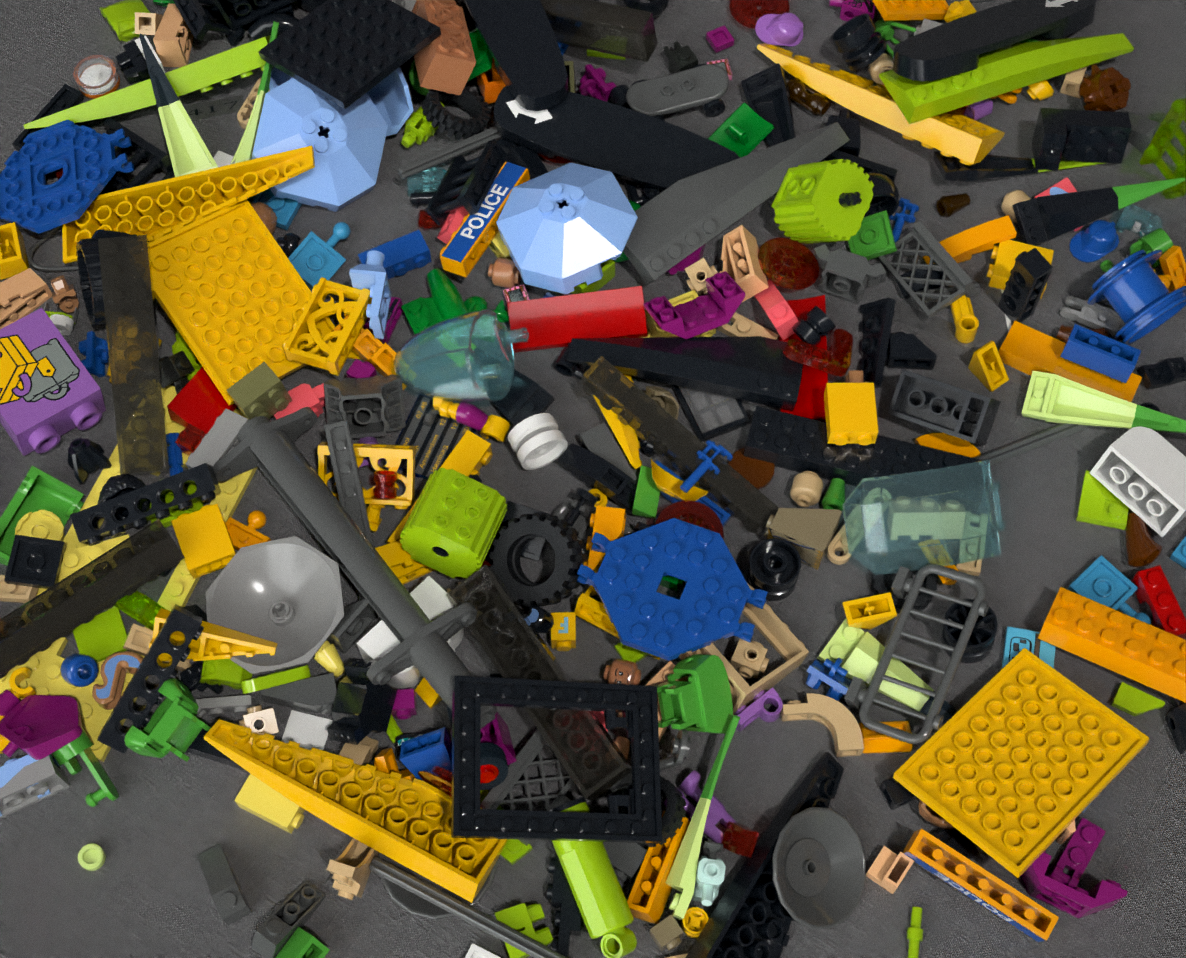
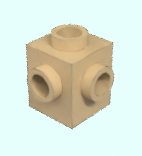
(697, 272)
(749, 659)
(267, 717)

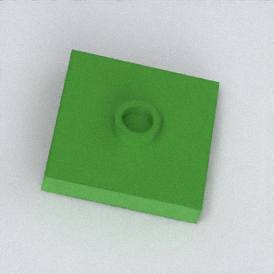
(874, 237)

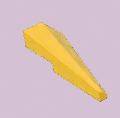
(624, 433)
(215, 642)

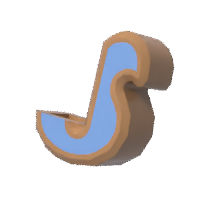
(113, 674)

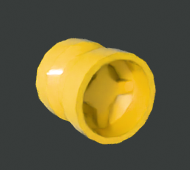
(696, 918)

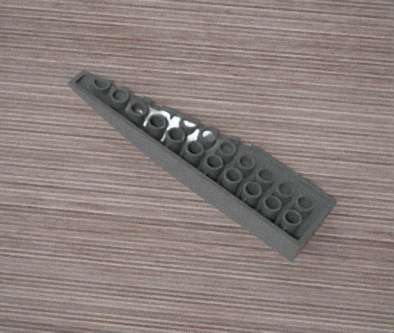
(714, 199)

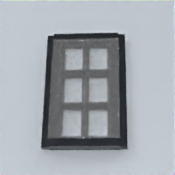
(711, 413)

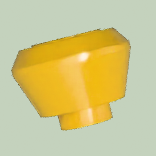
(1040, 90)

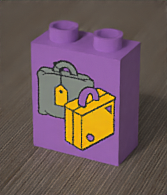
(43, 385)

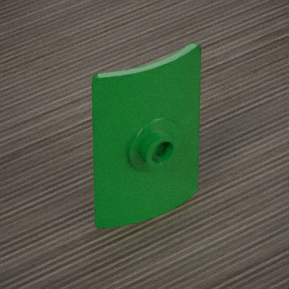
(742, 131)

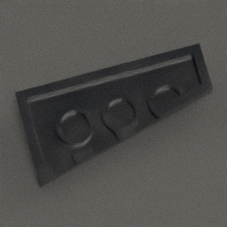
(876, 334)

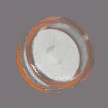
(96, 76)

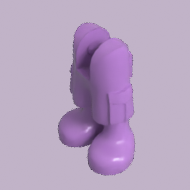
(716, 812)

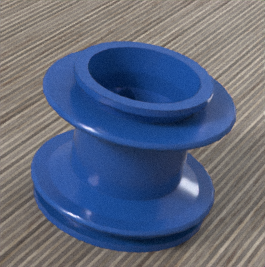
(1138, 296)

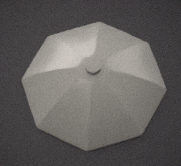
(281, 595)

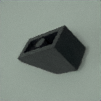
(908, 352)

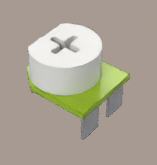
(61, 320)

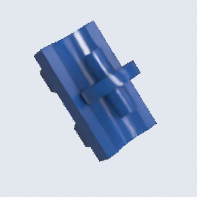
(96, 354)
(831, 674)

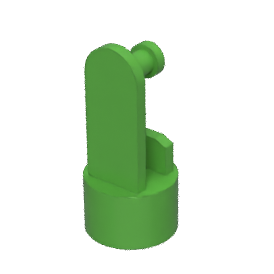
(1150, 242)
(81, 745)

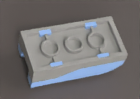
(29, 781)

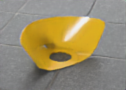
(671, 485)

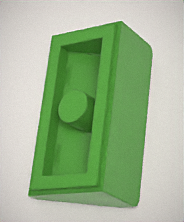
(646, 494)

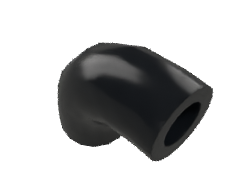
(264, 25)

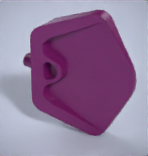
(41, 725)

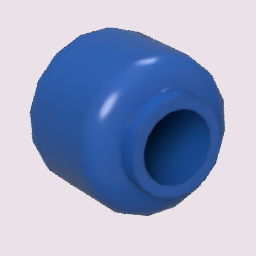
(79, 670)

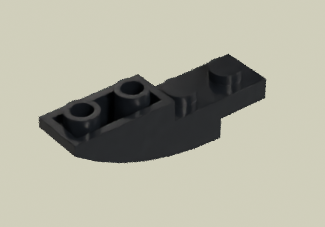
(600, 474)
(562, 897)

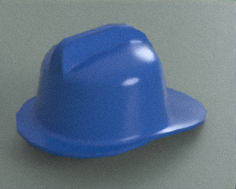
(1094, 241)

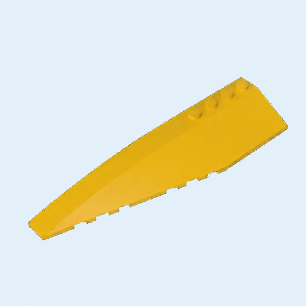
(947, 132)
(179, 201)
(377, 808)

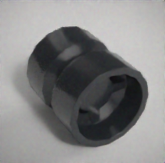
(814, 326)

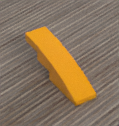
(977, 239)
(374, 352)

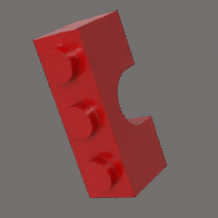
(1156, 591)

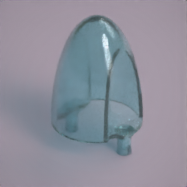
(461, 358)

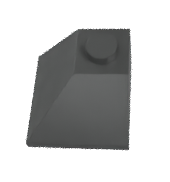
(354, 623)

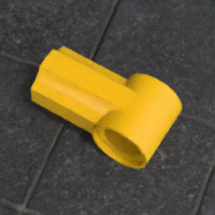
(964, 318)

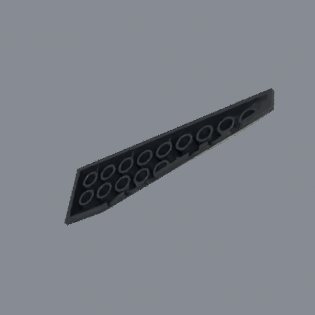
(750, 915)

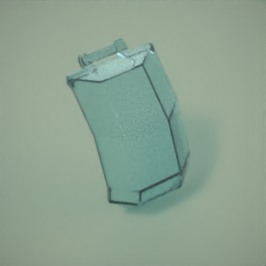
(924, 518)

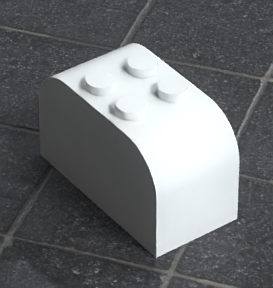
(1146, 477)
(381, 640)

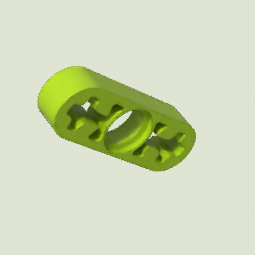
(275, 679)

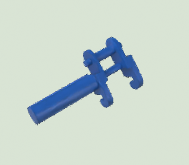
(901, 217)
(707, 464)

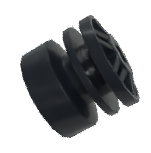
(859, 42)

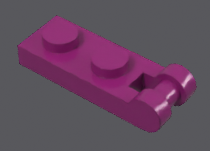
(1078, 852)

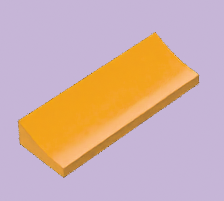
(1036, 351)

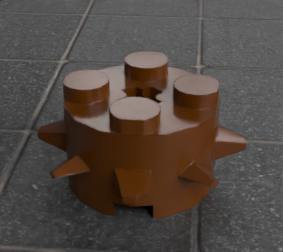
(1105, 90)

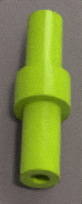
(914, 932)

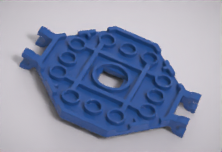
(87, 168)
(659, 623)

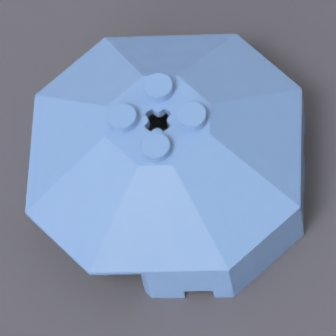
(344, 161)
(568, 244)

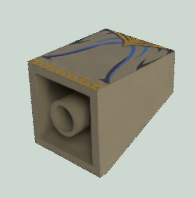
(806, 530)

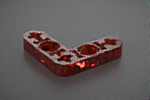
(828, 360)

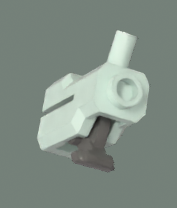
(709, 875)

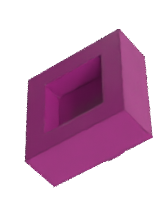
(720, 39)

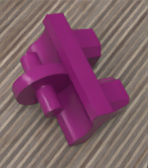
(594, 83)

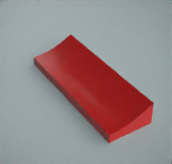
(595, 314)
(813, 381)
(198, 403)

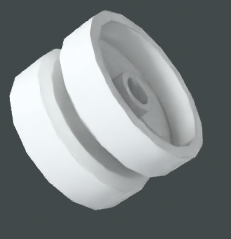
(537, 441)

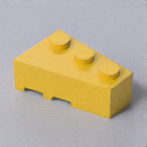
(401, 562)

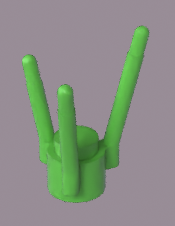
(887, 31)

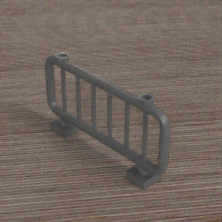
(904, 583)

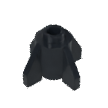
(85, 458)

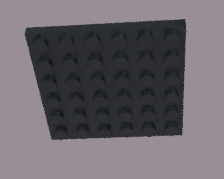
(349, 46)

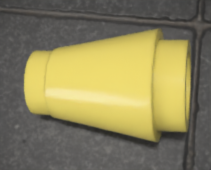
(329, 659)

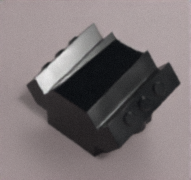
(360, 704)

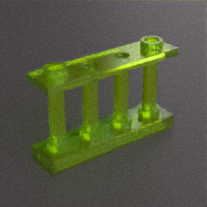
(1162, 142)

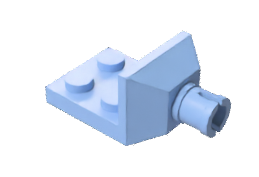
(374, 278)

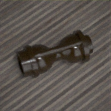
(815, 102)

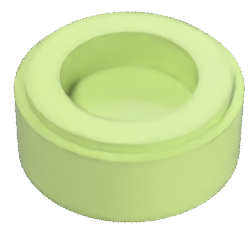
(91, 857)

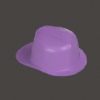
(780, 29)

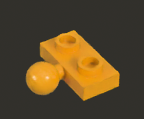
(1174, 268)
(247, 535)

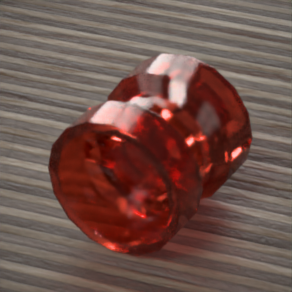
(385, 484)

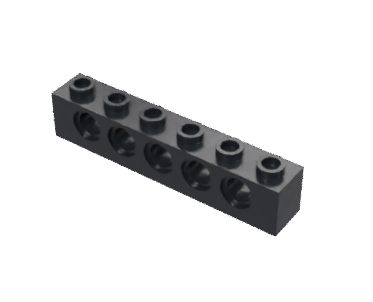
(86, 520)
(178, 620)

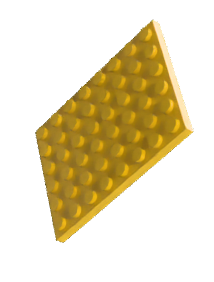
(231, 294)
(1021, 761)

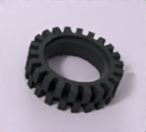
(453, 124)

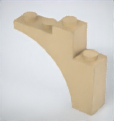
(352, 869)

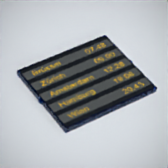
(432, 442)

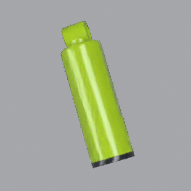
(596, 889)

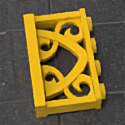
(316, 310)
(393, 456)

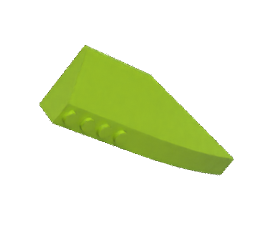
(1001, 73)
(183, 80)

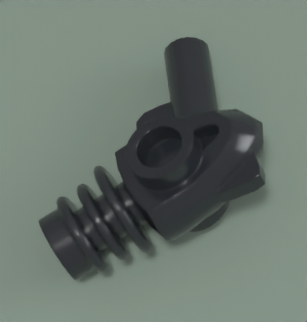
(191, 678)

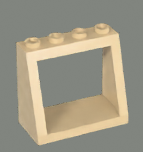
(779, 637)

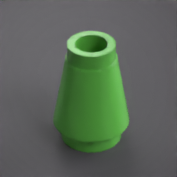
(835, 495)

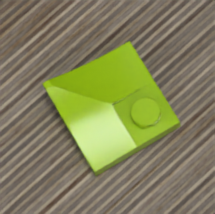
(1100, 506)

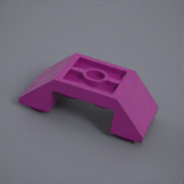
(701, 313)
(1067, 899)

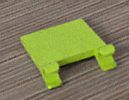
(101, 635)

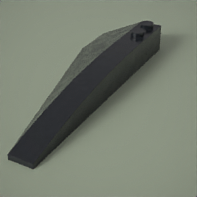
(726, 366)

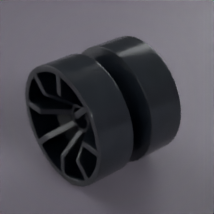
(774, 568)
(981, 638)

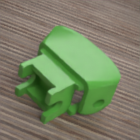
(701, 703)
(171, 726)

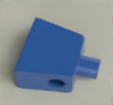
(427, 751)

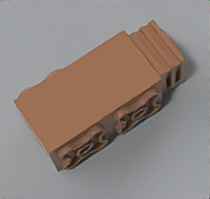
(450, 57)

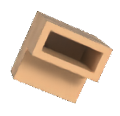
(889, 869)

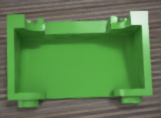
(36, 493)

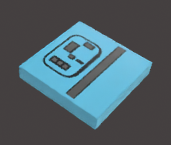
(1018, 638)

